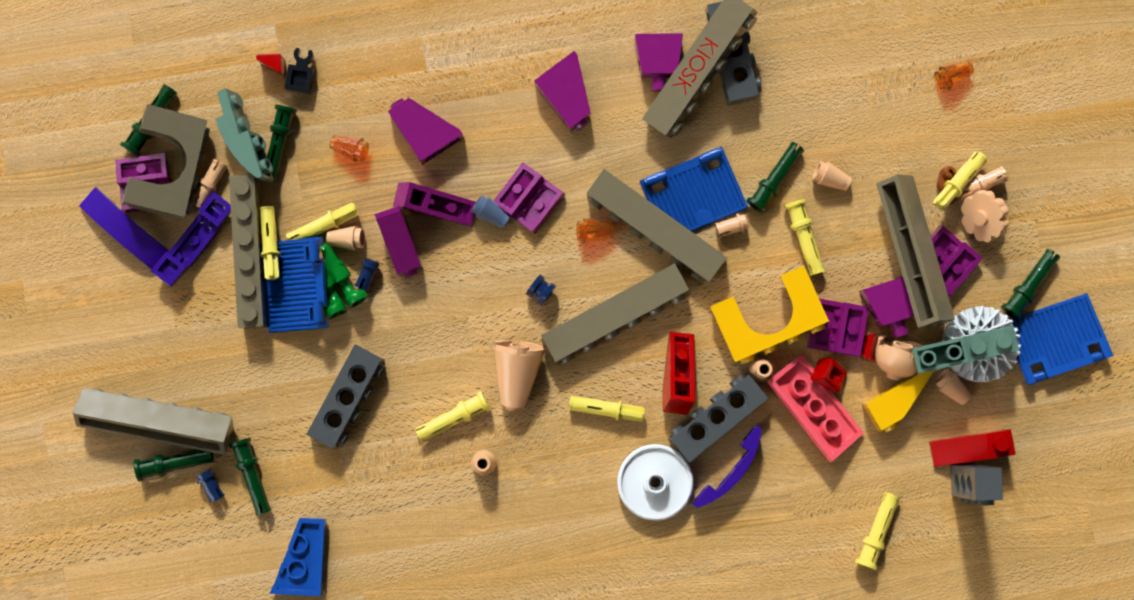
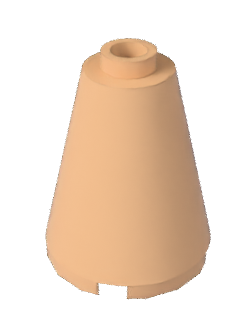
(516, 371)

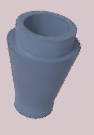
(490, 212)

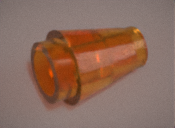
(953, 74)
(350, 147)
(593, 230)

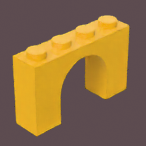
(806, 315)

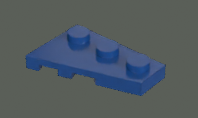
(304, 560)

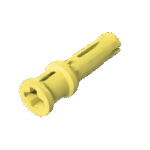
(802, 225)
(463, 412)
(874, 542)

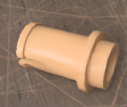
(732, 226)

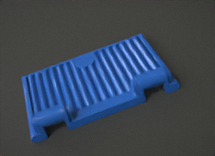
(695, 193)
(298, 288)
(1060, 339)

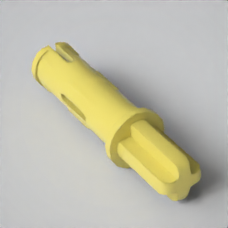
(954, 187)
(325, 223)
(269, 243)
(607, 408)

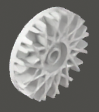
(975, 321)
(659, 501)

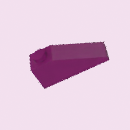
(433, 203)

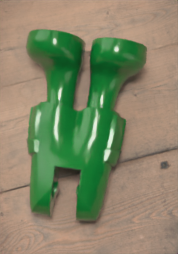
(338, 274)

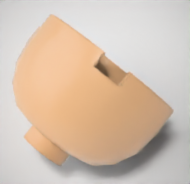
(896, 357)

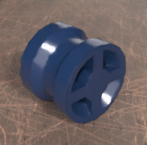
(540, 290)

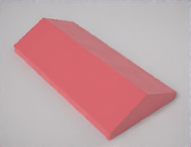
(815, 408)

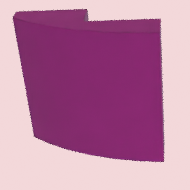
(145, 168)
(529, 198)
(954, 258)
(844, 330)

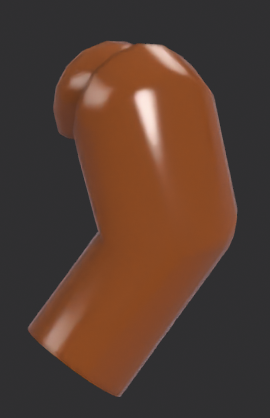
(944, 175)

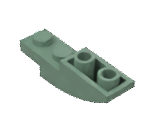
(243, 144)
(965, 349)

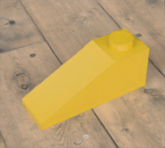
(895, 402)

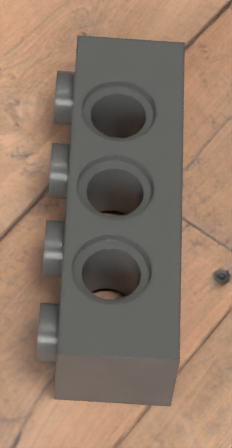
(734, 90)
(752, 399)
(321, 427)
(976, 483)

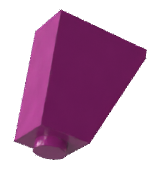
(565, 92)
(423, 129)
(399, 242)

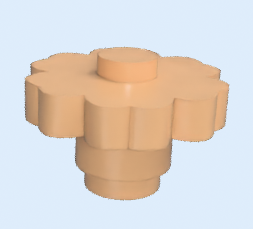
(984, 216)

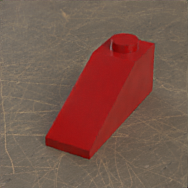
(679, 374)
(972, 447)

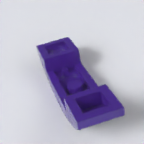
(123, 228)
(194, 240)
(750, 444)

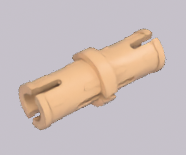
(984, 182)
(208, 183)

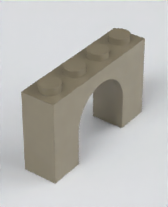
(187, 134)

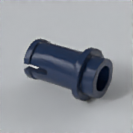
(367, 274)
(210, 485)

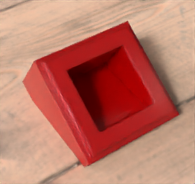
(273, 62)
(869, 347)
(829, 374)

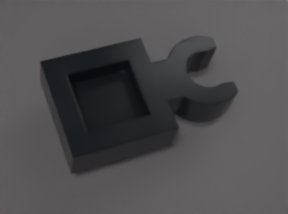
(300, 76)

